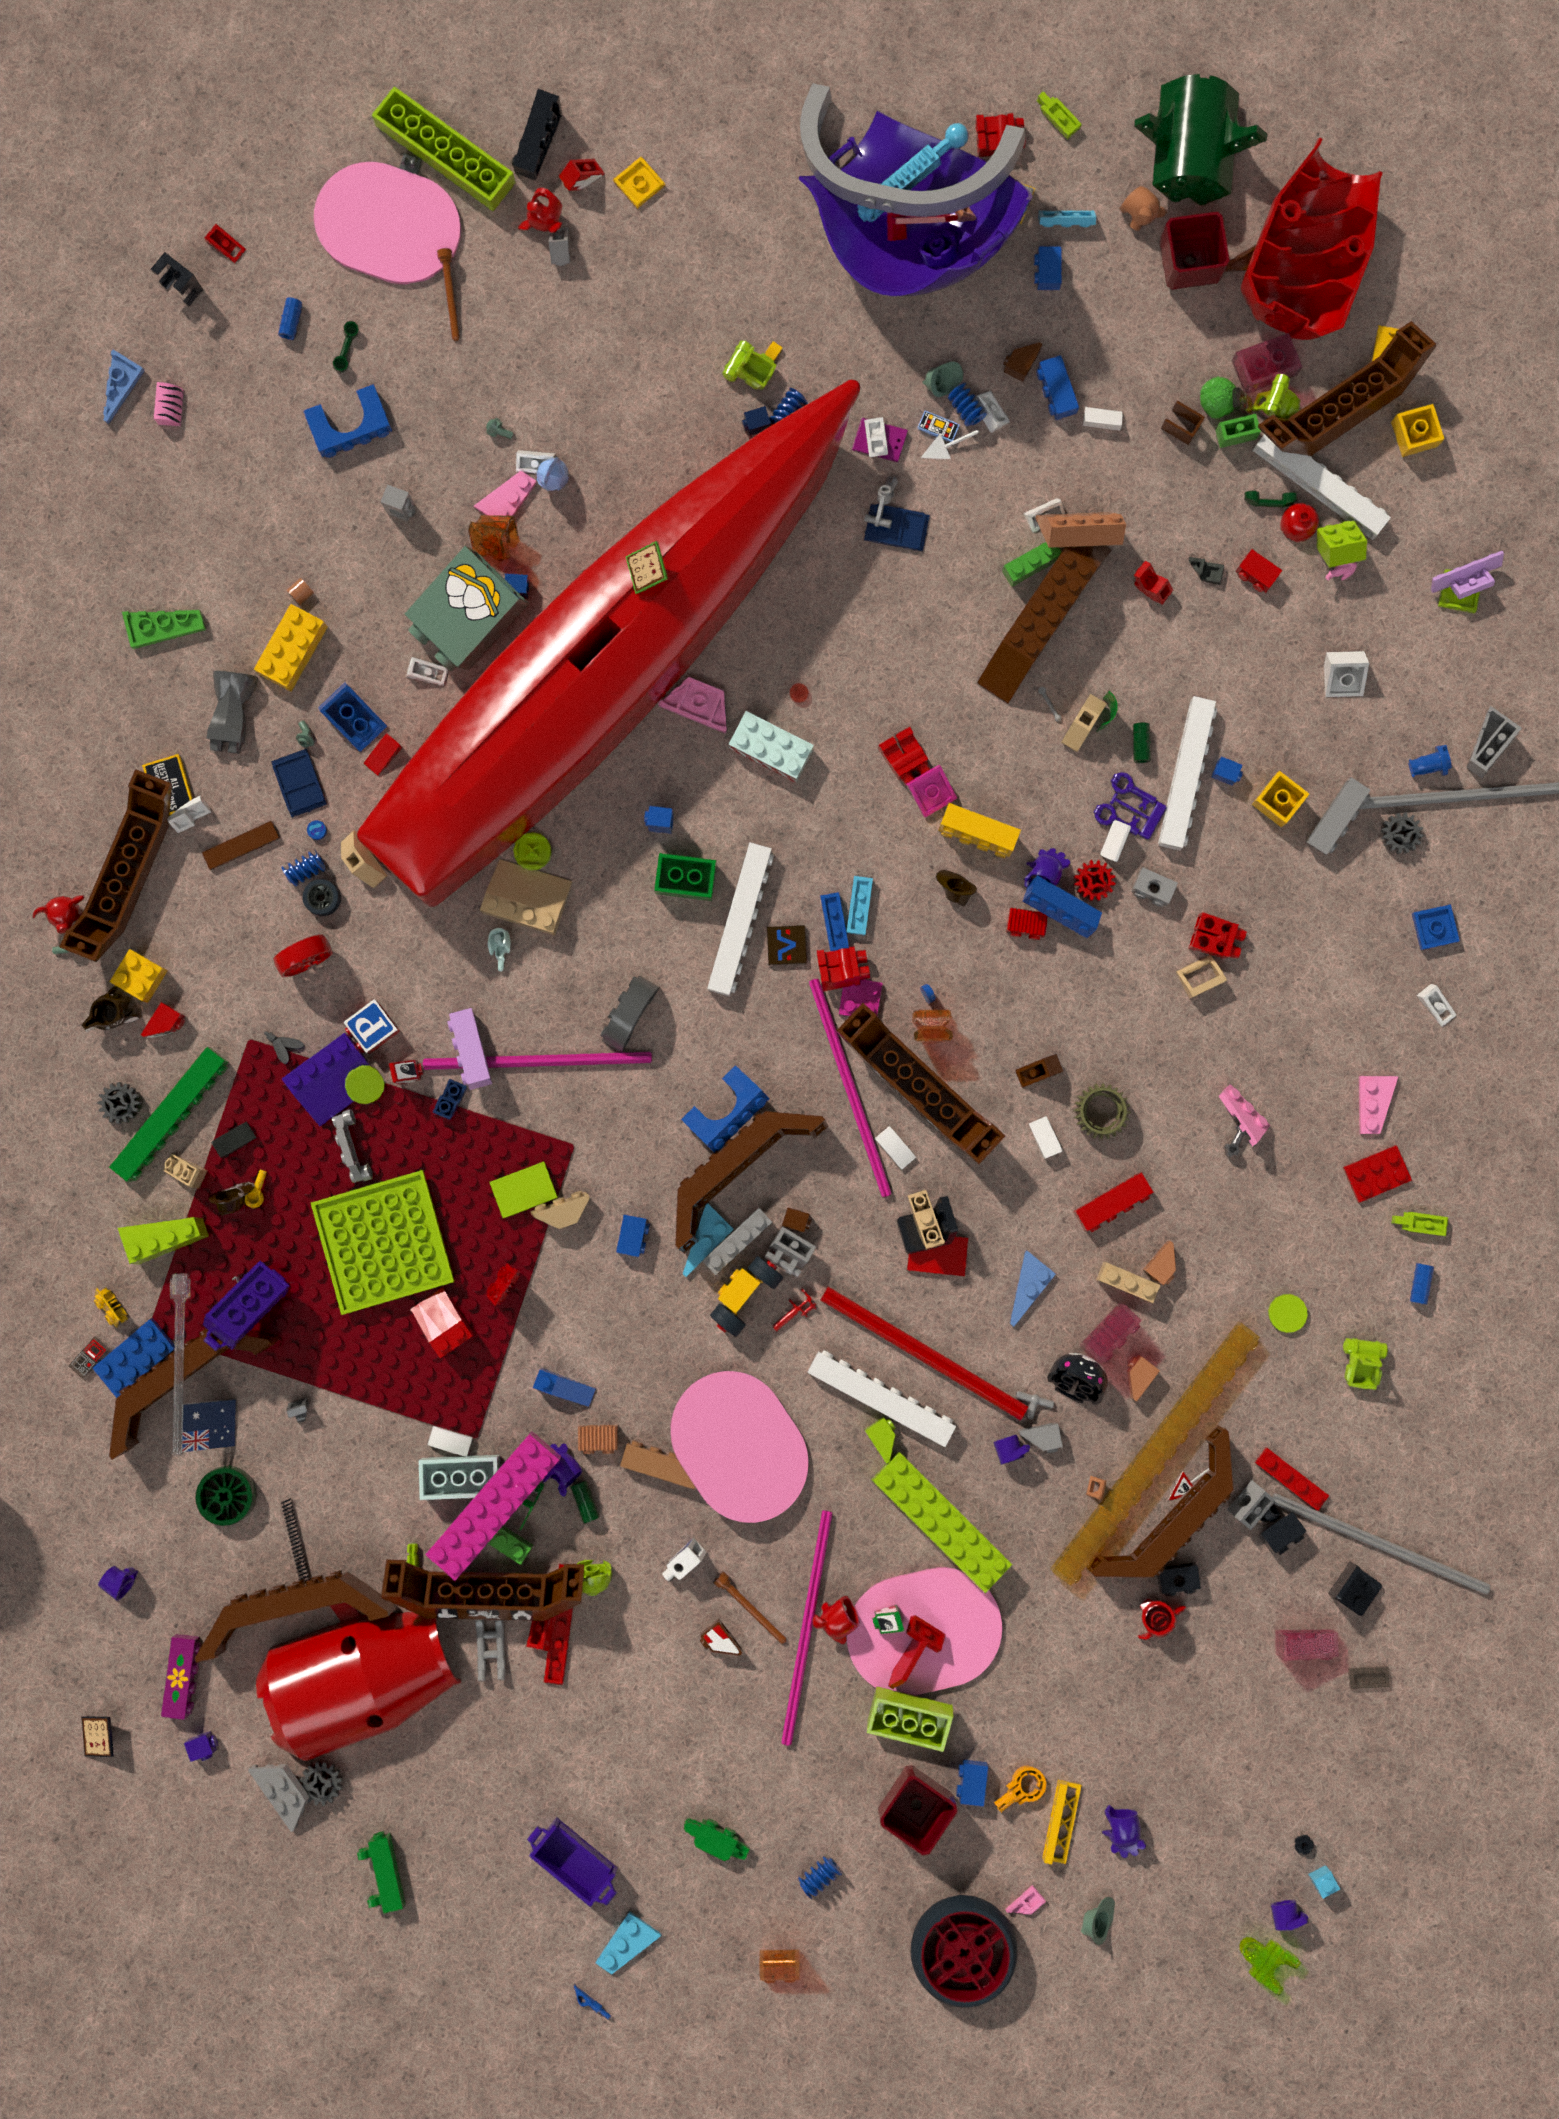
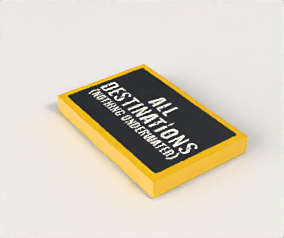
(172, 771)

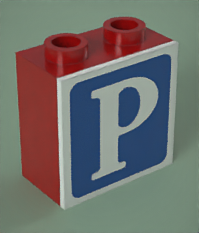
(371, 1027)

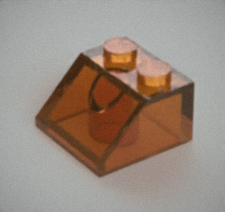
(779, 1965)

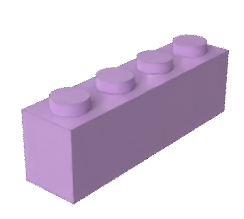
(470, 1049)

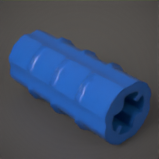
(290, 318)
(1421, 1283)

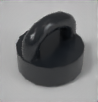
(1271, 1515)

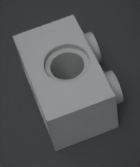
(398, 503)
(1165, 887)
(1251, 1505)

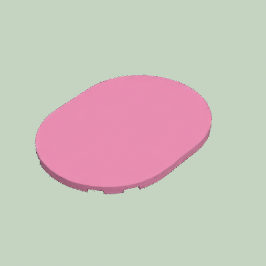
(386, 222)
(739, 1446)
(945, 1601)

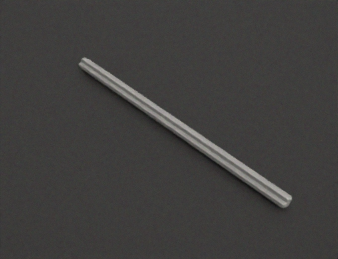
(1461, 795)
(1381, 1544)

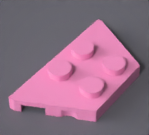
(699, 703)

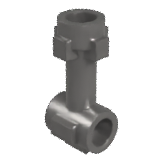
(1233, 1149)

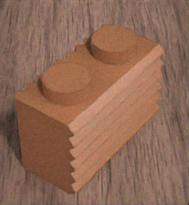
(598, 1438)

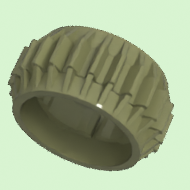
(1121, 1111)

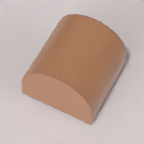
(300, 591)

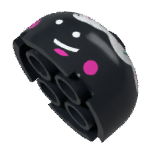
(1081, 1368)

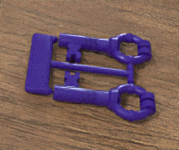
(1152, 820)

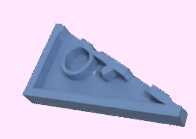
(1032, 1281)

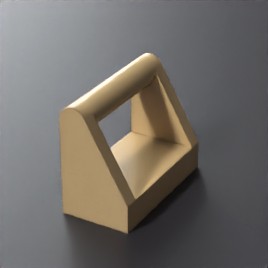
(1192, 992)

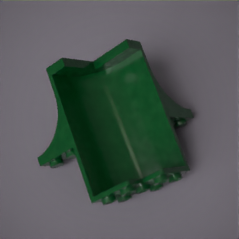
(1197, 138)

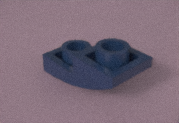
(450, 1099)

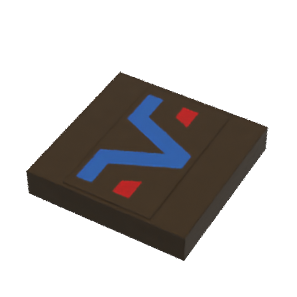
(786, 945)

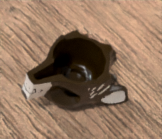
(109, 1012)

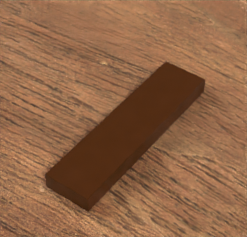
(240, 845)

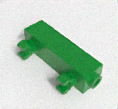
(386, 1873)

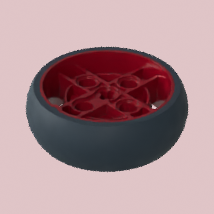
(935, 1973)

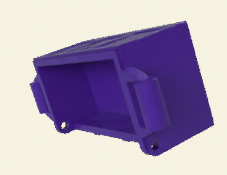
(244, 1306)
(573, 1862)

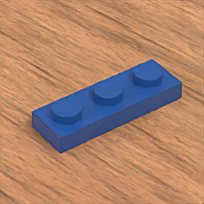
(834, 921)

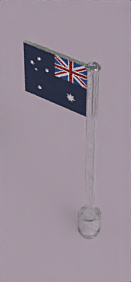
(201, 1423)

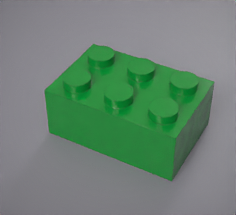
(685, 877)

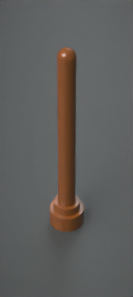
(445, 257)
(724, 1583)

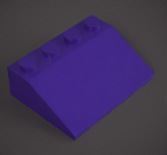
(321, 1079)

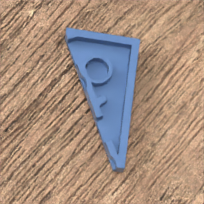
(121, 381)

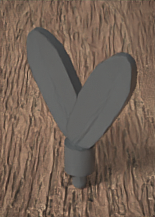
(281, 1043)

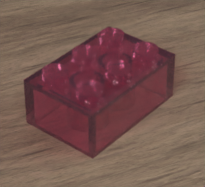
(1262, 362)
(1111, 1333)

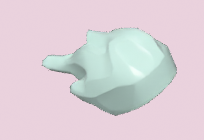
(500, 943)

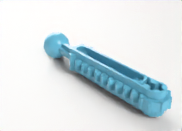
(920, 166)

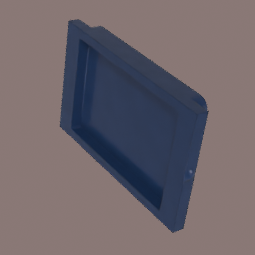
(906, 531)
(298, 783)

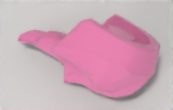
(1345, 570)

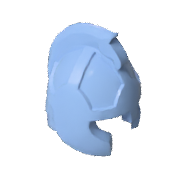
(552, 474)

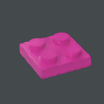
(931, 791)
(854, 996)

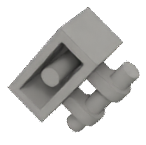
(792, 1249)

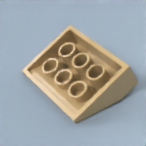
(526, 897)

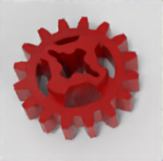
(1101, 885)

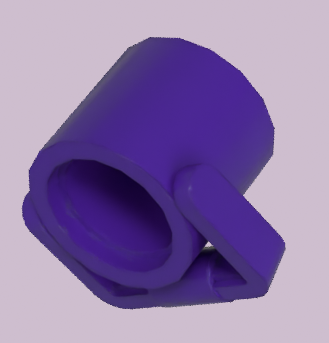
(1009, 1449)
(117, 1581)
(1287, 1916)

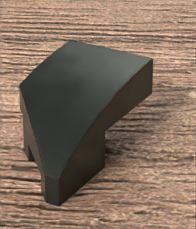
(1207, 571)

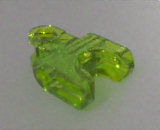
(1266, 1960)

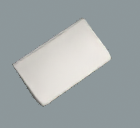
(995, 415)
(1102, 418)
(530, 461)
(1052, 507)
(1115, 840)

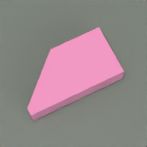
(1027, 1902)

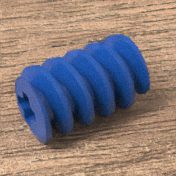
(790, 404)
(965, 406)
(304, 868)
(819, 1877)

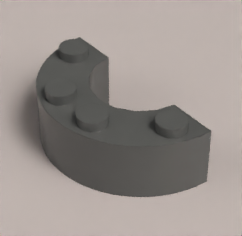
(628, 1012)

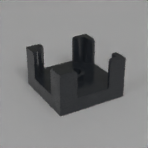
(176, 271)

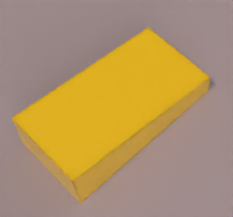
(773, 350)

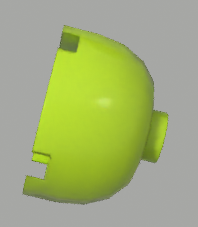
(596, 1577)

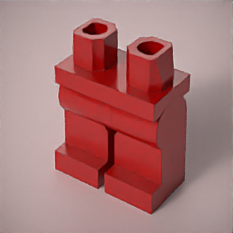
(990, 131)
(910, 760)
(1216, 936)
(841, 968)

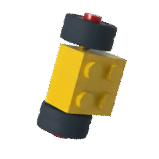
(739, 1291)

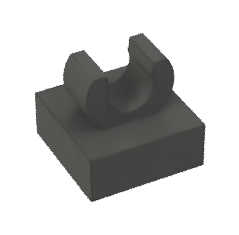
(411, 163)
(298, 1409)

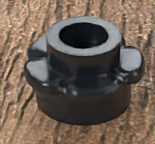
(1303, 1849)

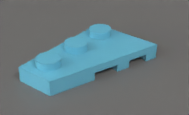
(627, 1942)

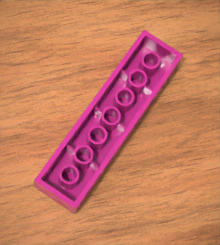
(493, 1505)

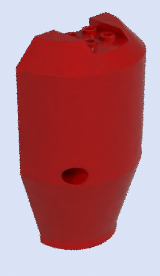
(1326, 233)
(328, 1689)

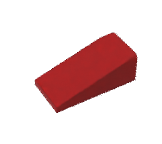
(224, 243)
(382, 754)
(540, 1635)

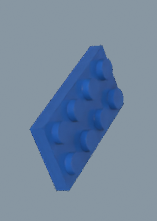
(134, 1357)

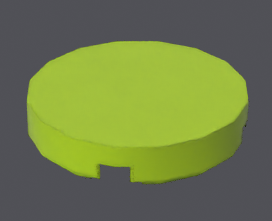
(532, 851)
(364, 1084)
(1287, 1313)

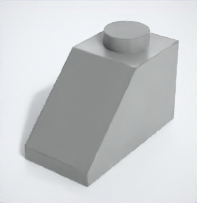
(560, 247)
(1043, 1436)

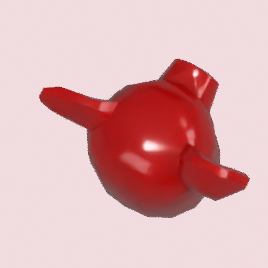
(543, 217)
(61, 912)
(1158, 1618)
(836, 1621)

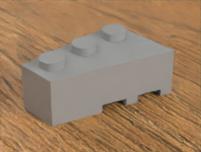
(1493, 739)

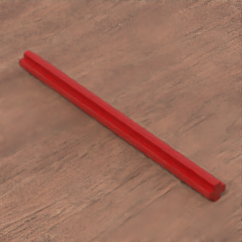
(924, 1353)

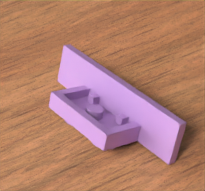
(1470, 577)

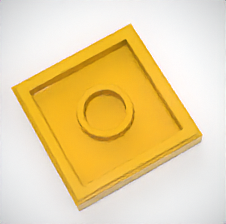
(639, 182)

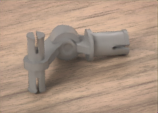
(884, 496)

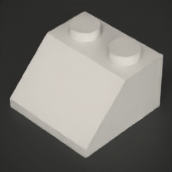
(1345, 673)

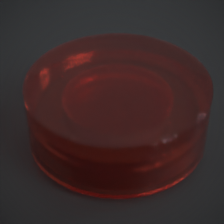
(799, 693)

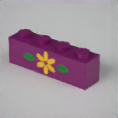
(180, 1676)

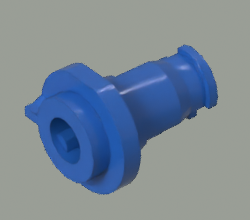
(1431, 763)

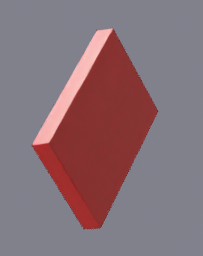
(942, 1260)

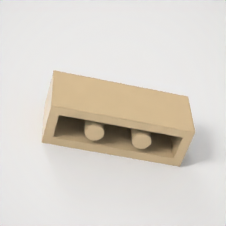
(1128, 1282)

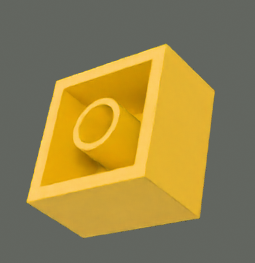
(1417, 430)
(1280, 799)
(138, 976)

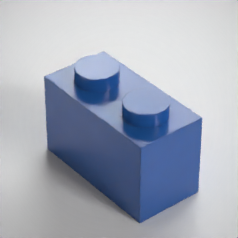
(1048, 268)
(659, 819)
(632, 1236)
(973, 1782)

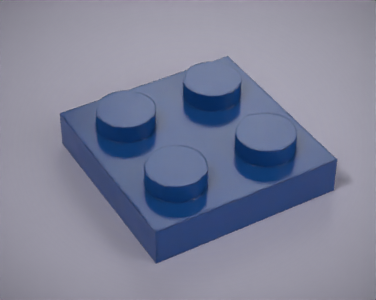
(1435, 927)

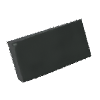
(233, 1140)

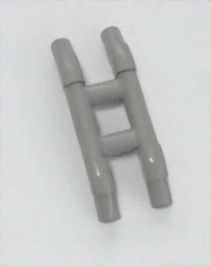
(499, 1653)

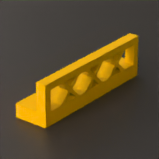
(1055, 1822)

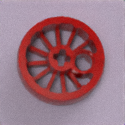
(302, 954)

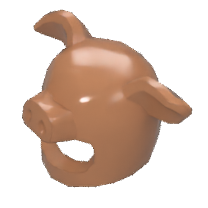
(1142, 207)

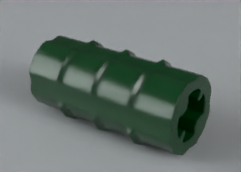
(1141, 742)
(584, 1501)

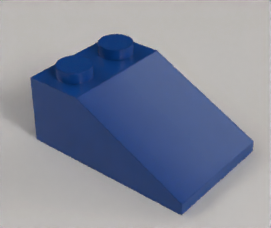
(352, 716)

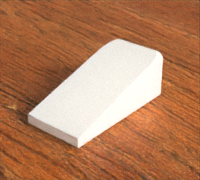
(425, 671)
(1436, 1003)
(1045, 1137)

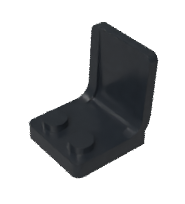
(946, 1222)
(1355, 1589)

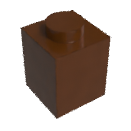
(796, 1220)

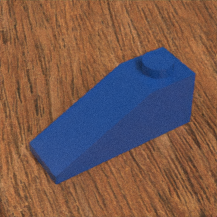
(563, 1387)

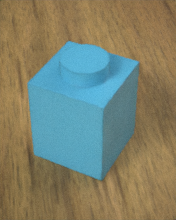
(1324, 1881)

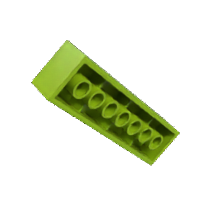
(443, 148)
(941, 1522)

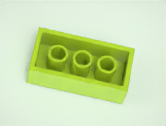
(910, 1719)

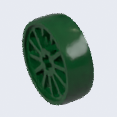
(207, 1511)

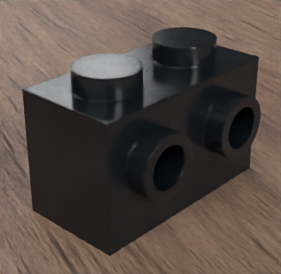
(1282, 1534)

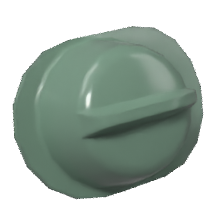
(944, 378)
(1098, 1921)

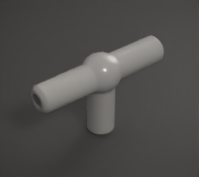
(1034, 1401)

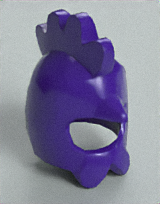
(1048, 866)
(565, 1470)
(1124, 1832)

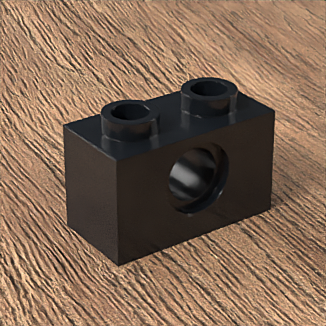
(1190, 1581)

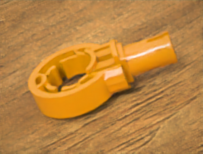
(1015, 1786)

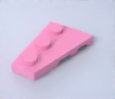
(507, 497)
(1374, 1101)
(1249, 1118)

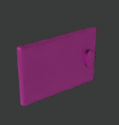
(892, 434)

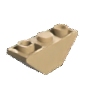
(1083, 722)
(361, 861)
(185, 1171)
(562, 1211)
(925, 1220)

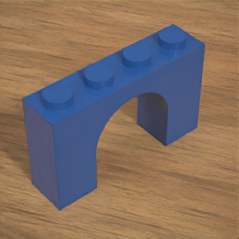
(373, 425)
(748, 1102)

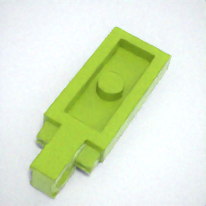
(1058, 115)
(1422, 1223)

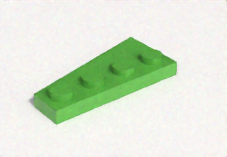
(155, 627)

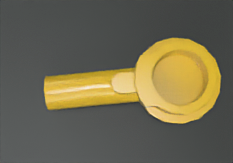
(255, 1197)

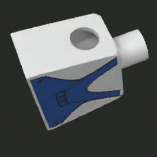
(686, 1558)

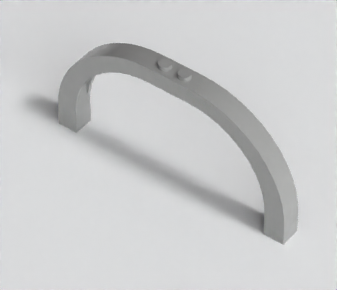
(894, 199)

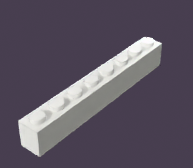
(1325, 487)
(1187, 773)
(739, 919)
(881, 1398)

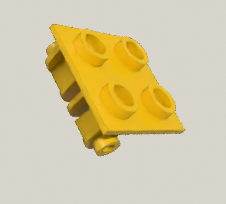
(102, 1300)

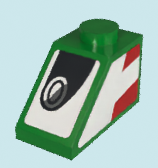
(888, 1620)

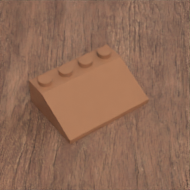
(1082, 529)

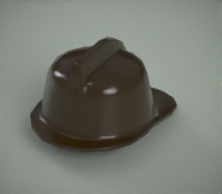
(956, 887)
(231, 1199)

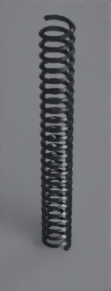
(292, 1540)

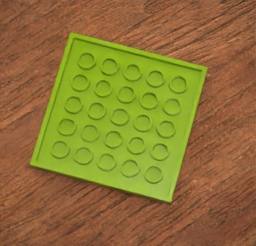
(382, 1242)

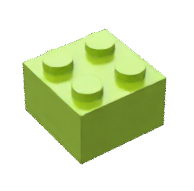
(1341, 544)

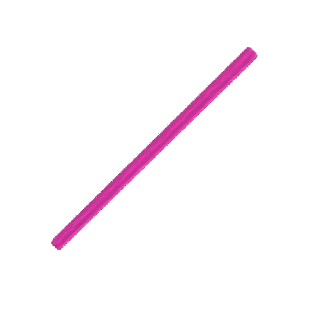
(546, 1060)
(850, 1087)
(806, 1628)

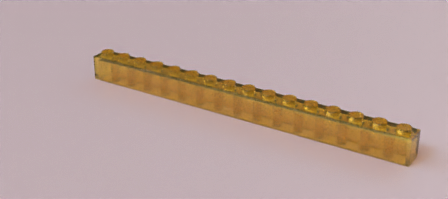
(1154, 1454)

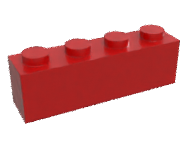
(1113, 1201)

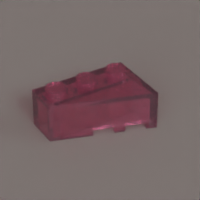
(1306, 1644)

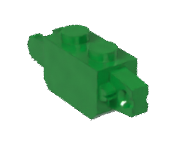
(716, 1840)

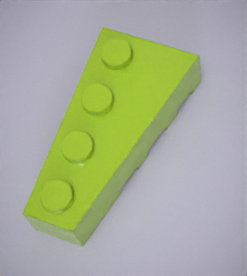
(159, 1238)

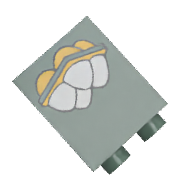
(465, 610)

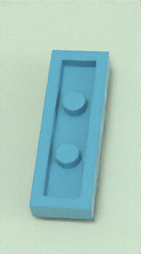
(1067, 218)
(859, 905)

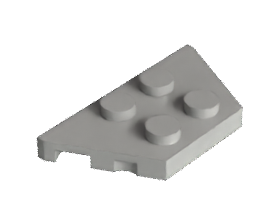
(282, 1791)

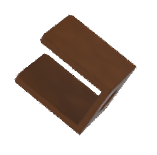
(1188, 414)

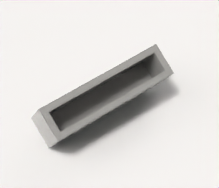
(1338, 816)
(737, 1241)

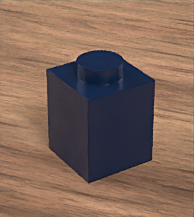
(756, 421)

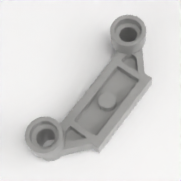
(349, 1154)

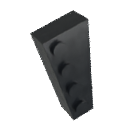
(537, 134)

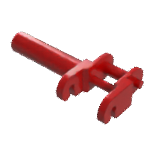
(794, 1311)

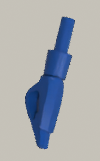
(590, 2002)

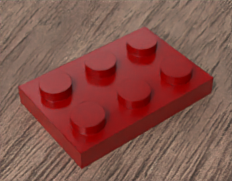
(1377, 1173)

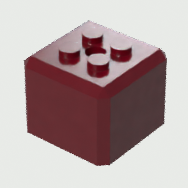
(1196, 237)
(921, 1826)

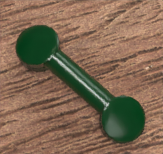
(350, 332)
(1252, 498)

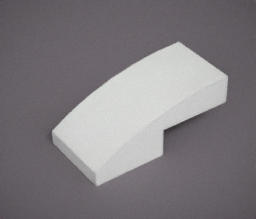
(876, 437)
(184, 816)
(895, 1147)
(449, 1441)

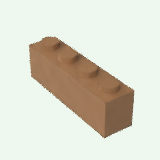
(655, 1463)

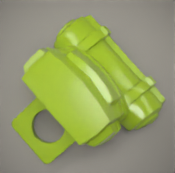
(749, 366)
(1279, 399)
(1364, 1362)

